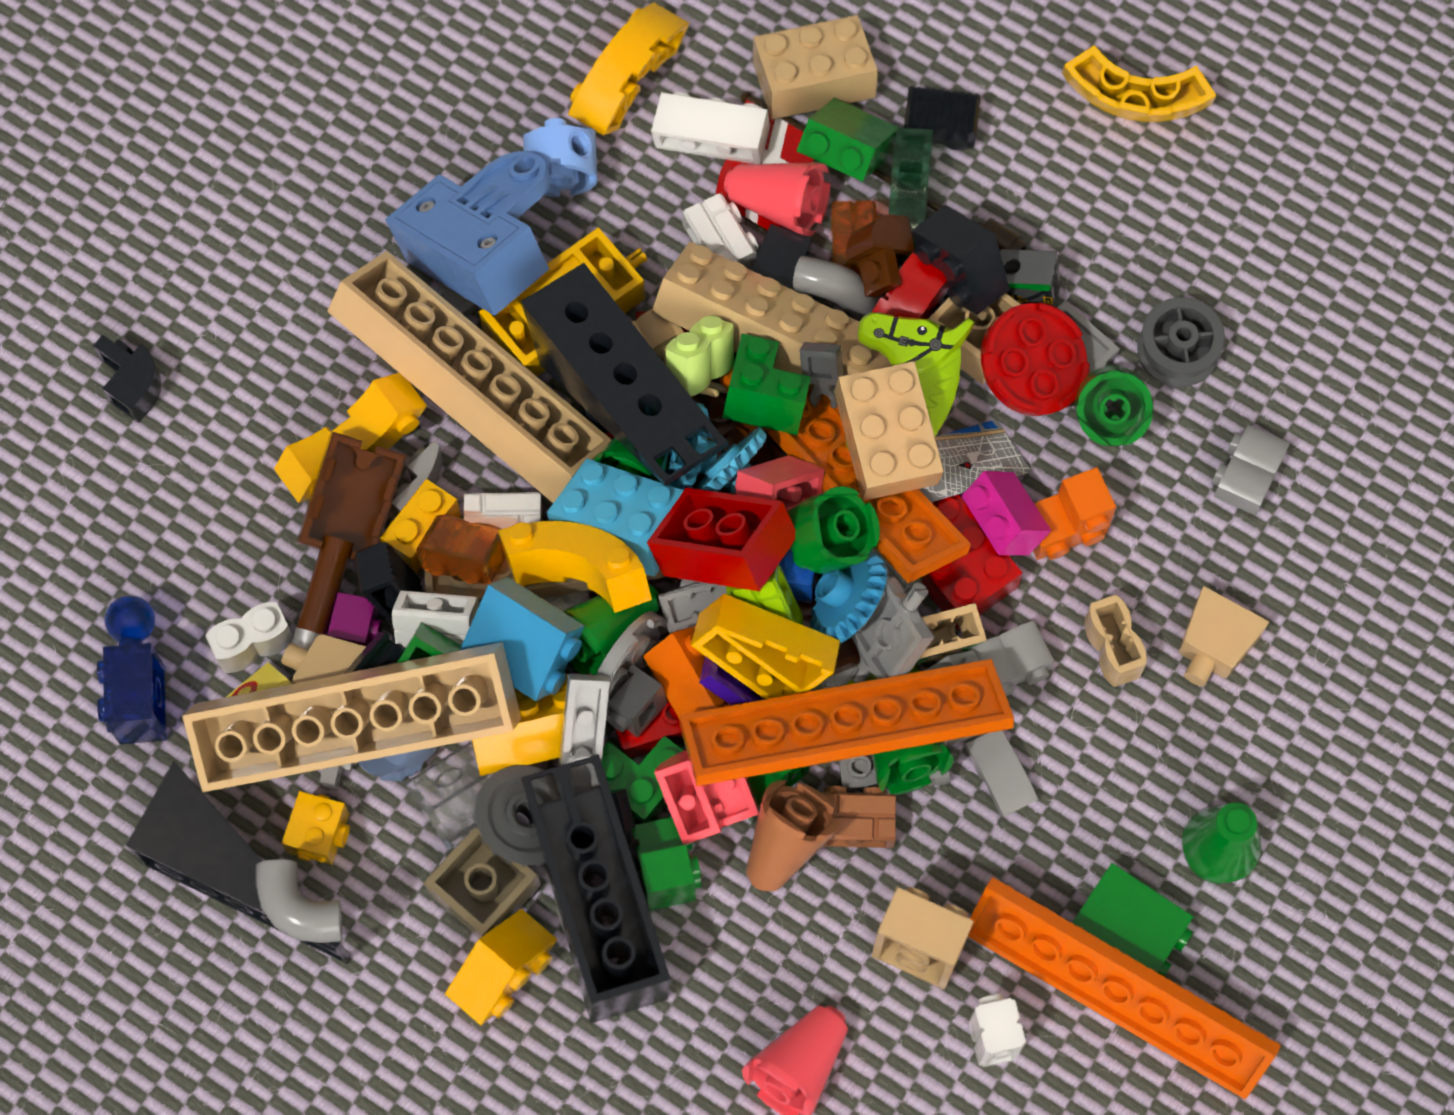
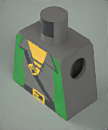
(1032, 276)

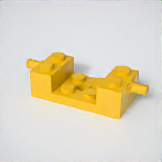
(606, 263)

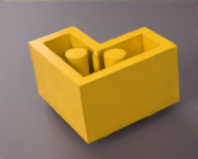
(501, 965)

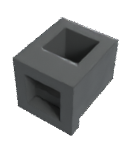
(636, 702)

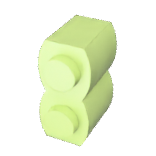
(701, 353)

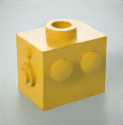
(316, 828)

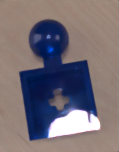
(132, 675)

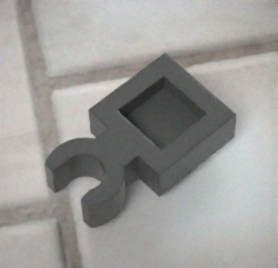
(824, 367)

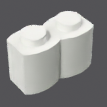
(241, 641)

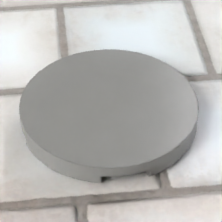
(630, 648)

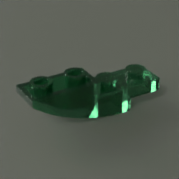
(911, 177)

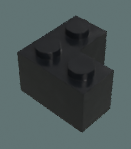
(966, 257)

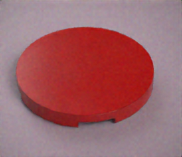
(1034, 359)

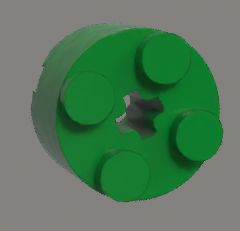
(1113, 427)
(833, 530)

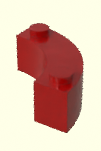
(920, 291)

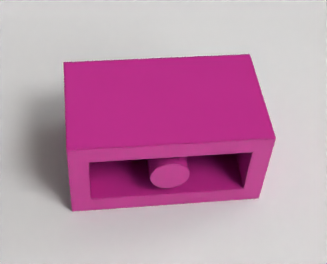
(1006, 513)

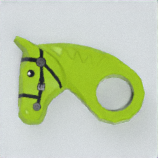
(930, 345)

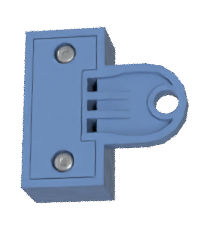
(472, 231)

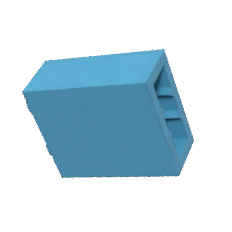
(533, 633)

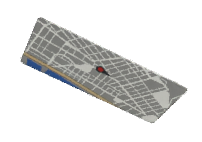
(969, 453)

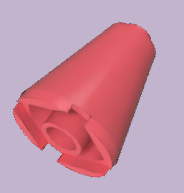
(782, 192)
(798, 1062)

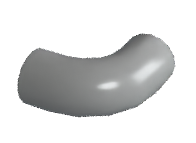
(833, 283)
(290, 909)

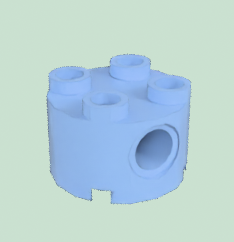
(568, 155)

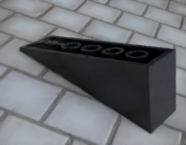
(615, 372)
(200, 849)
(605, 986)

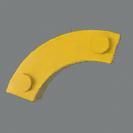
(611, 84)
(1134, 96)
(377, 419)
(576, 551)

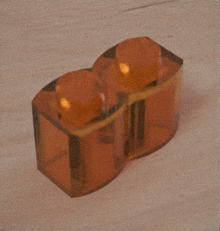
(461, 549)

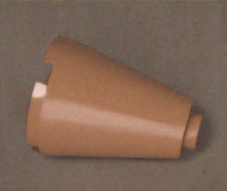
(788, 833)

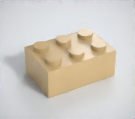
(813, 65)
(888, 430)
(922, 936)

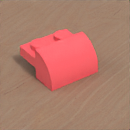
(704, 808)

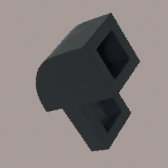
(136, 381)

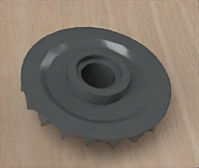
(496, 809)

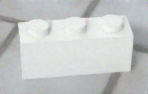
(711, 128)

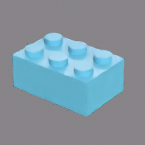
(618, 504)

